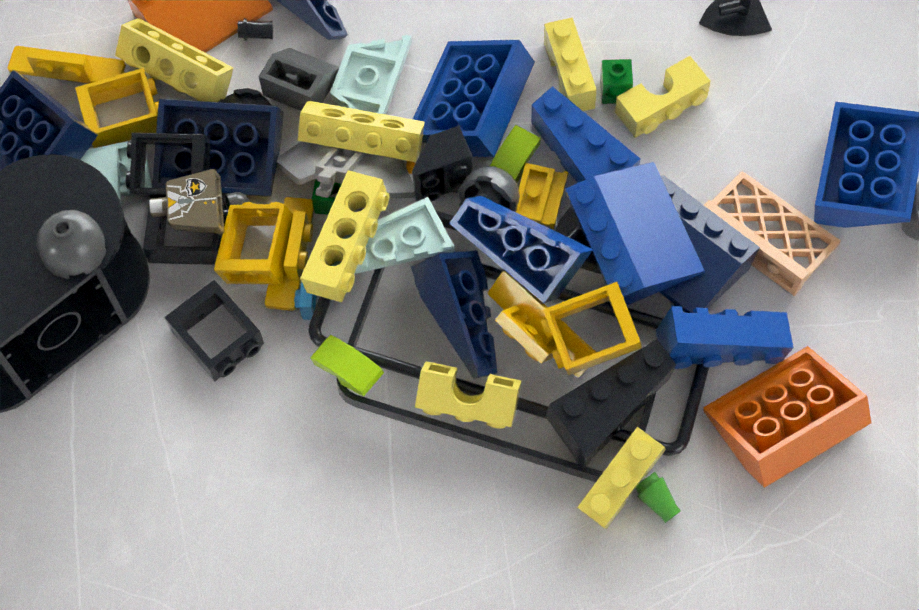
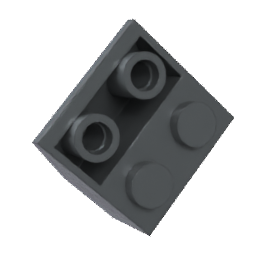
(296, 78)

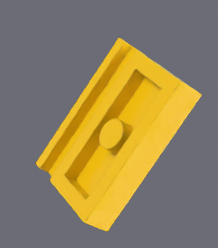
(541, 194)

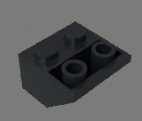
(442, 165)

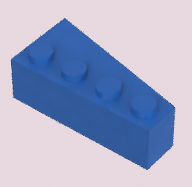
(577, 139)
(523, 248)
(724, 337)

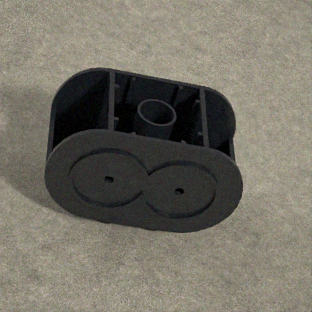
(48, 318)

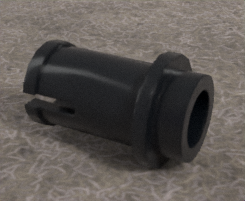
(255, 29)

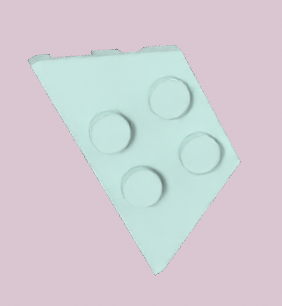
(370, 74)

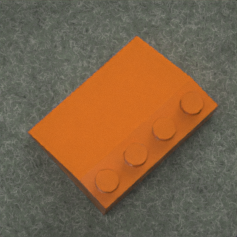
(199, 22)
(788, 415)

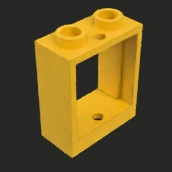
(112, 89)
(253, 271)
(593, 298)

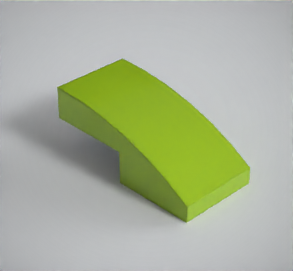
(516, 151)
(347, 364)

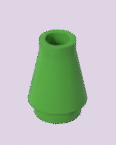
(657, 496)

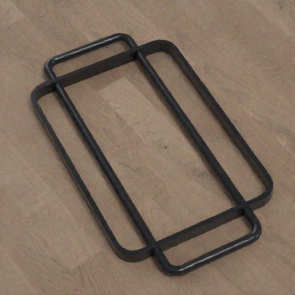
(475, 389)

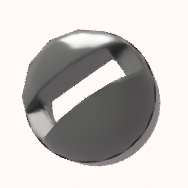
(235, 198)

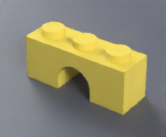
(568, 56)
(645, 111)
(440, 394)
(621, 477)

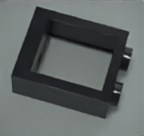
(137, 153)
(158, 253)
(199, 307)

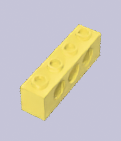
(173, 61)
(360, 131)
(355, 193)

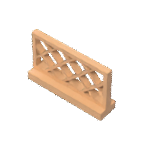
(774, 262)

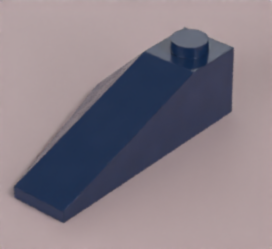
(319, 16)
(454, 295)

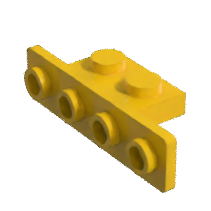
(63, 65)
(296, 256)
(523, 319)

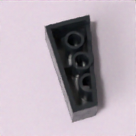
(608, 401)

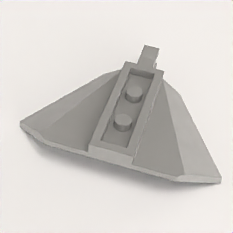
(330, 165)

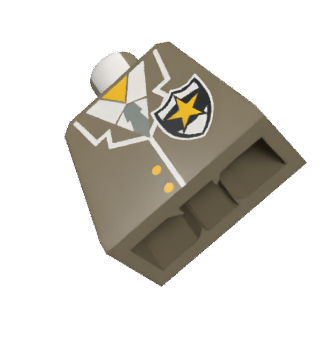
(192, 203)

